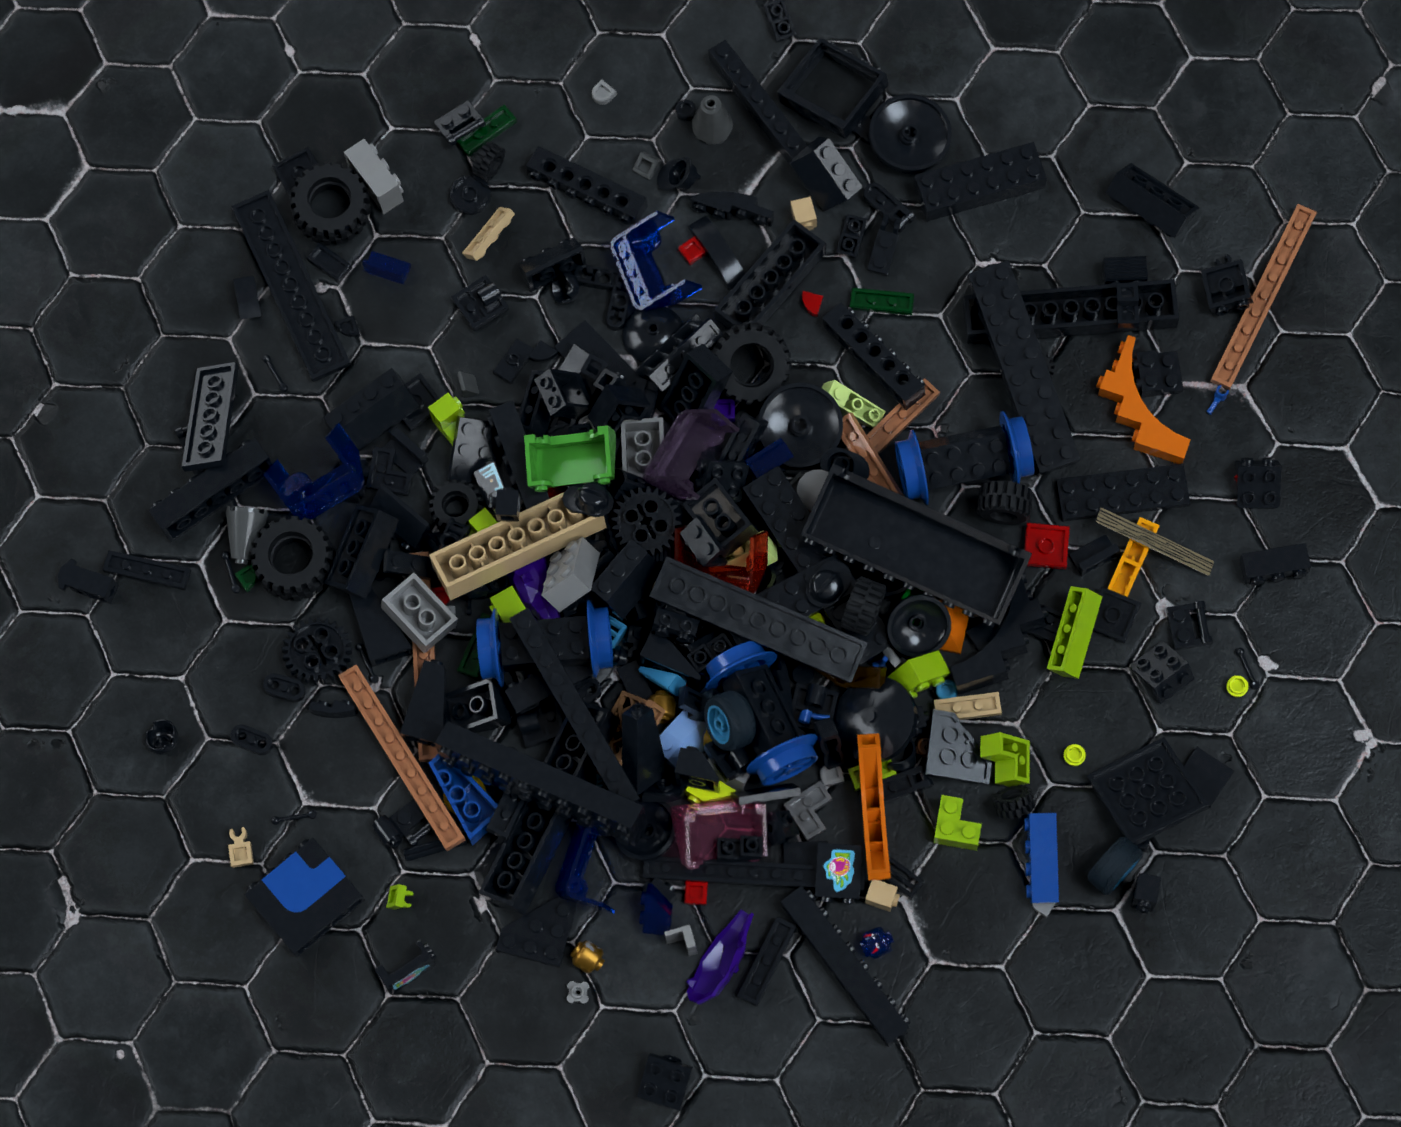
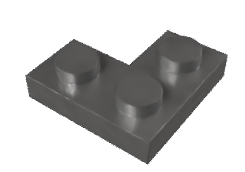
(804, 808)

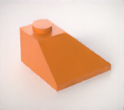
(958, 629)

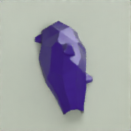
(529, 586)
(711, 973)

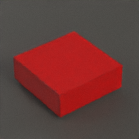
(692, 250)
(696, 893)

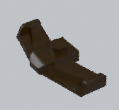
(864, 677)

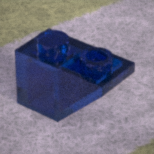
(657, 912)

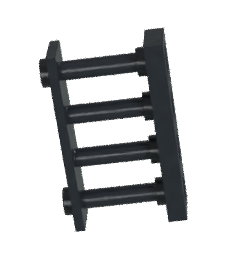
(666, 360)

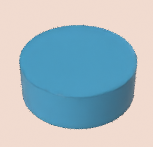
(946, 690)

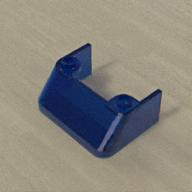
(638, 269)
(313, 498)
(570, 882)

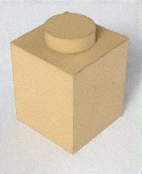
(804, 212)
(882, 895)

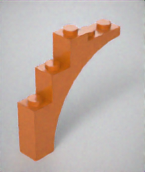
(1149, 433)
(873, 806)

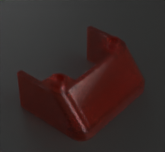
(742, 577)

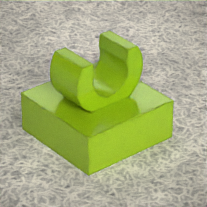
(397, 897)

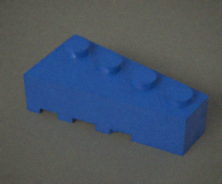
(467, 798)
(1042, 857)

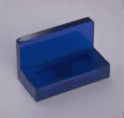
(387, 267)
(769, 457)

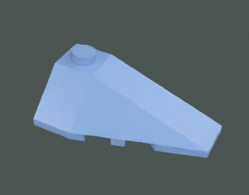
(682, 733)

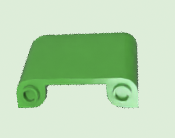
(570, 459)

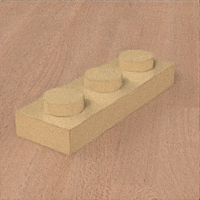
(488, 233)
(971, 706)

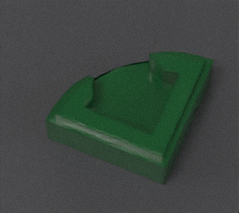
(247, 577)

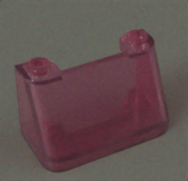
(701, 823)

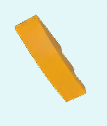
(1131, 562)

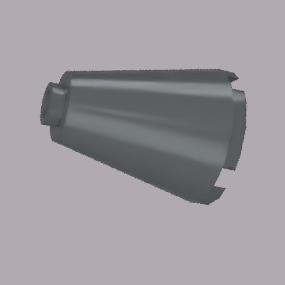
(712, 121)
(243, 527)

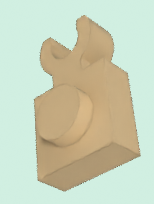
(240, 851)

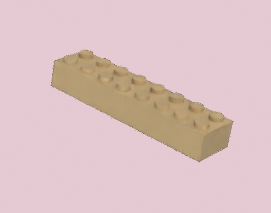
(510, 545)

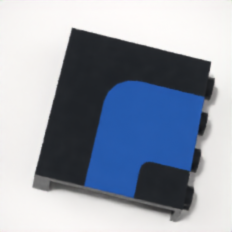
(304, 896)

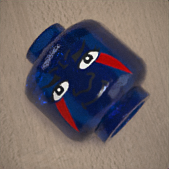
(877, 942)

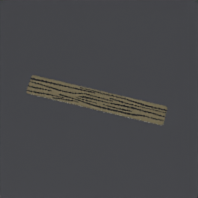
(1154, 541)

